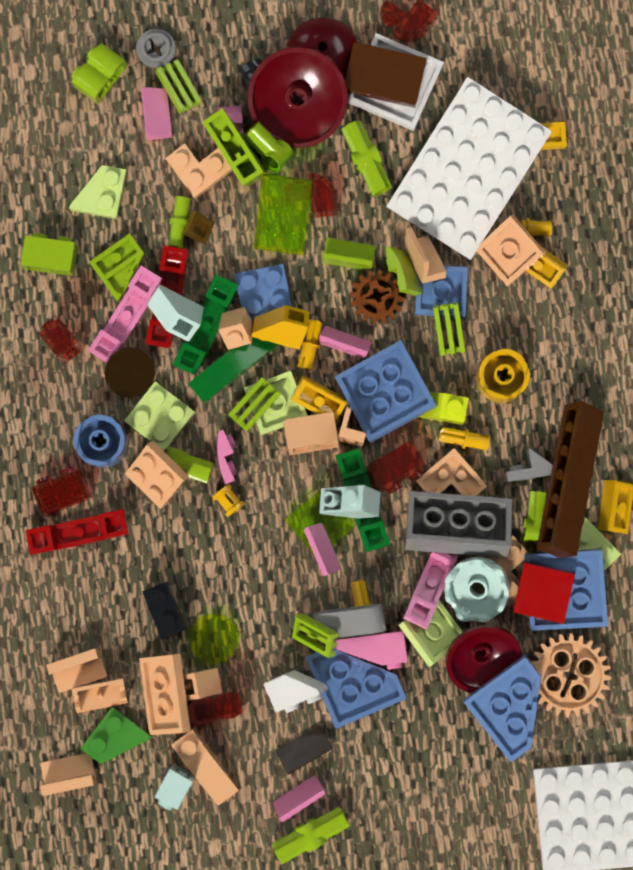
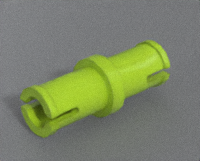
(178, 221)

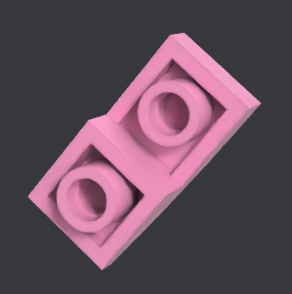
(225, 448)

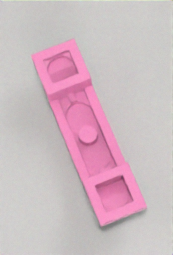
(126, 314)
(429, 588)

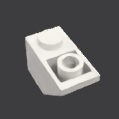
(291, 689)

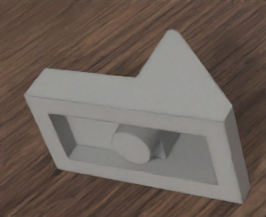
(537, 468)

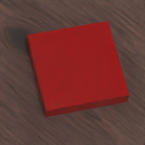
(544, 592)

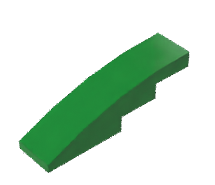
(229, 368)

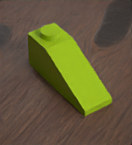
(234, 148)

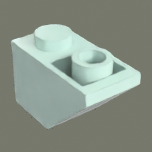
(176, 312)
(350, 501)

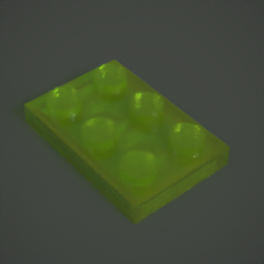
(282, 214)

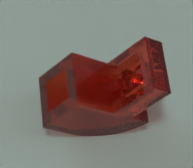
(412, 25)
(322, 197)

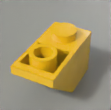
(282, 326)

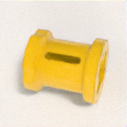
(228, 500)

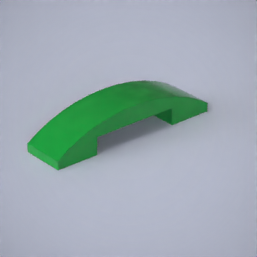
(217, 301)
(354, 473)

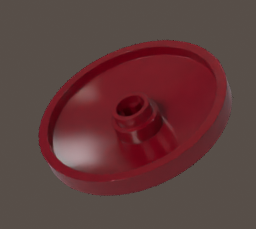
(298, 96)

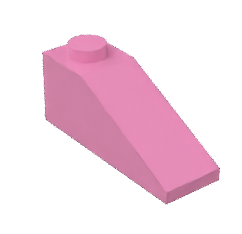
(378, 648)

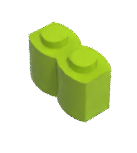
(98, 73)

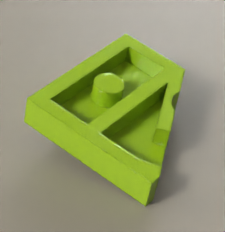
(118, 265)

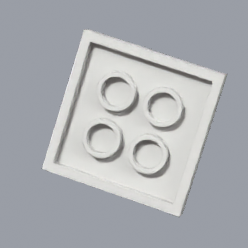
(400, 114)

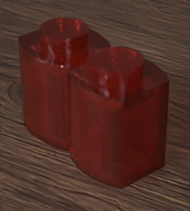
(224, 706)

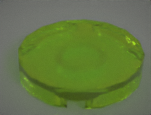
(217, 645)

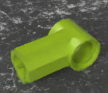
(273, 152)
(194, 467)
(534, 515)

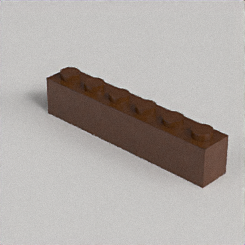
(570, 480)

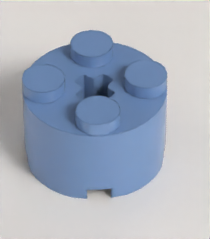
(93, 429)

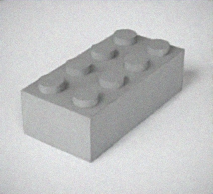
(458, 524)

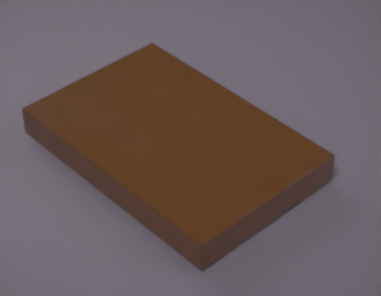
(385, 74)

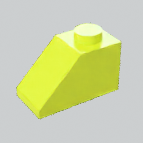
(449, 408)

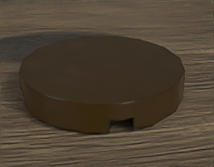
(129, 372)

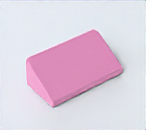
(156, 113)
(344, 342)
(322, 549)
(299, 798)

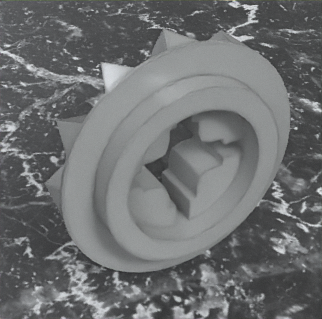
(160, 38)

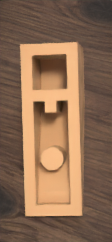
(204, 766)

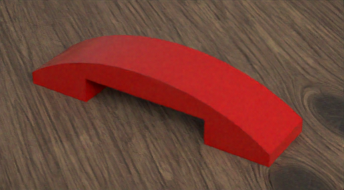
(173, 272)
(77, 532)

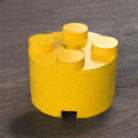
(490, 383)

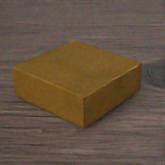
(198, 227)

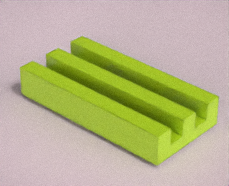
(186, 82)
(451, 349)
(268, 388)
(316, 631)

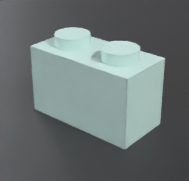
(174, 787)

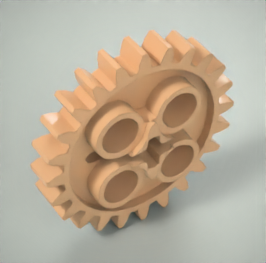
(590, 682)

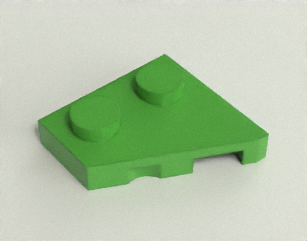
(113, 737)

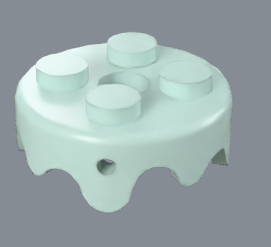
(467, 603)

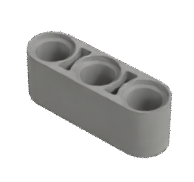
(353, 620)

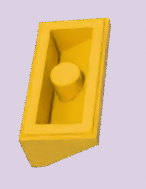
(547, 269)
(318, 398)
(616, 506)

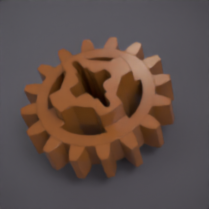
(365, 300)

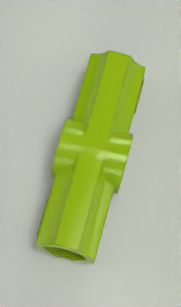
(367, 158)
(311, 835)

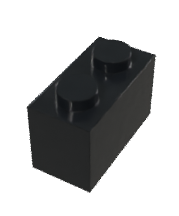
(164, 610)

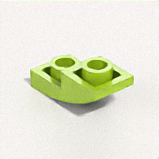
(407, 277)

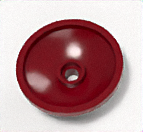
(326, 32)
(472, 668)

